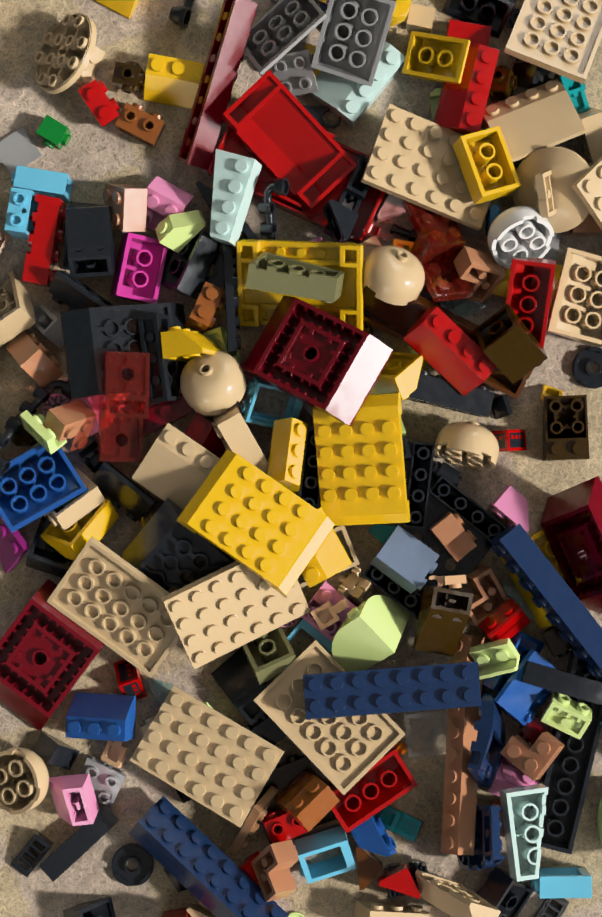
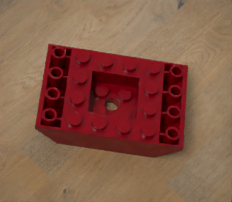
(340, 373)
(575, 535)
(37, 688)

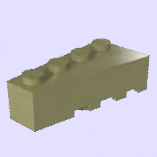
(294, 278)

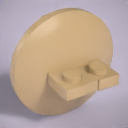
(71, 54)
(547, 186)

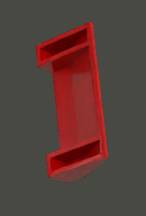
(288, 140)

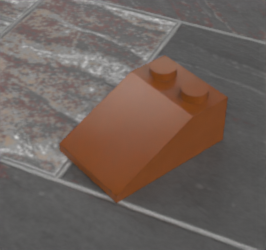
(307, 800)

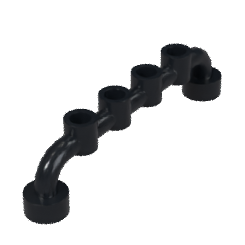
(267, 206)
(15, 425)

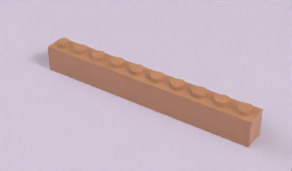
(459, 784)

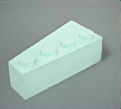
(232, 193)
(523, 828)

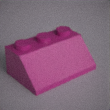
(138, 269)

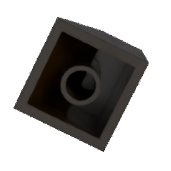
(510, 344)

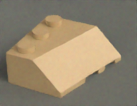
(15, 309)
(453, 897)

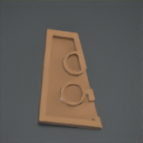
(251, 824)

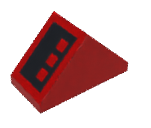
(511, 440)
(129, 679)
(400, 880)

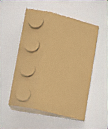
(535, 119)
(579, 299)
(175, 467)

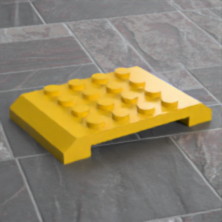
(258, 306)
(363, 464)
(256, 521)

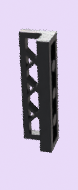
(160, 377)

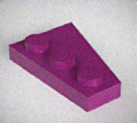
(12, 547)

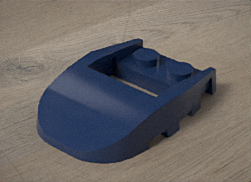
(490, 724)
(487, 840)

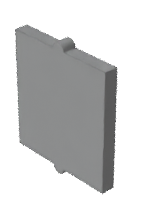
(18, 150)

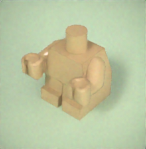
(356, 586)

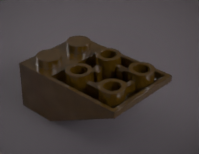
(565, 428)
(442, 620)

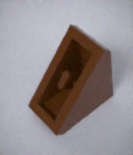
(367, 865)

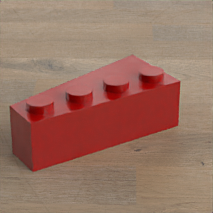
(44, 241)

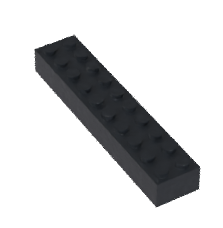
(570, 774)

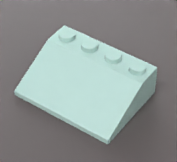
(353, 99)

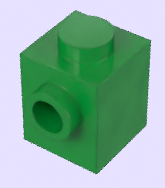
(53, 133)

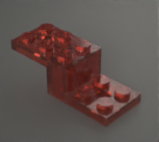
(436, 248)
(124, 406)

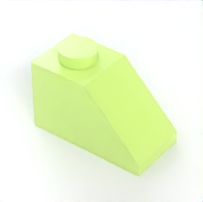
(180, 229)

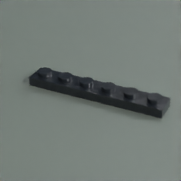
(231, 301)

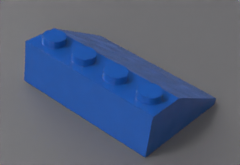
(36, 486)

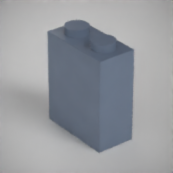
(405, 560)

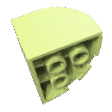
(369, 633)

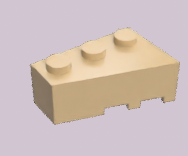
(593, 137)
(374, 909)

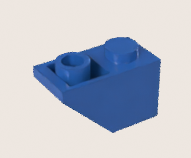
(373, 837)

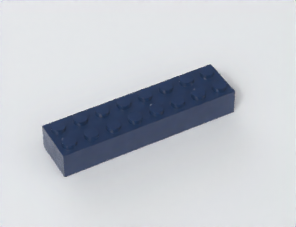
(551, 594)
(392, 690)
(200, 864)

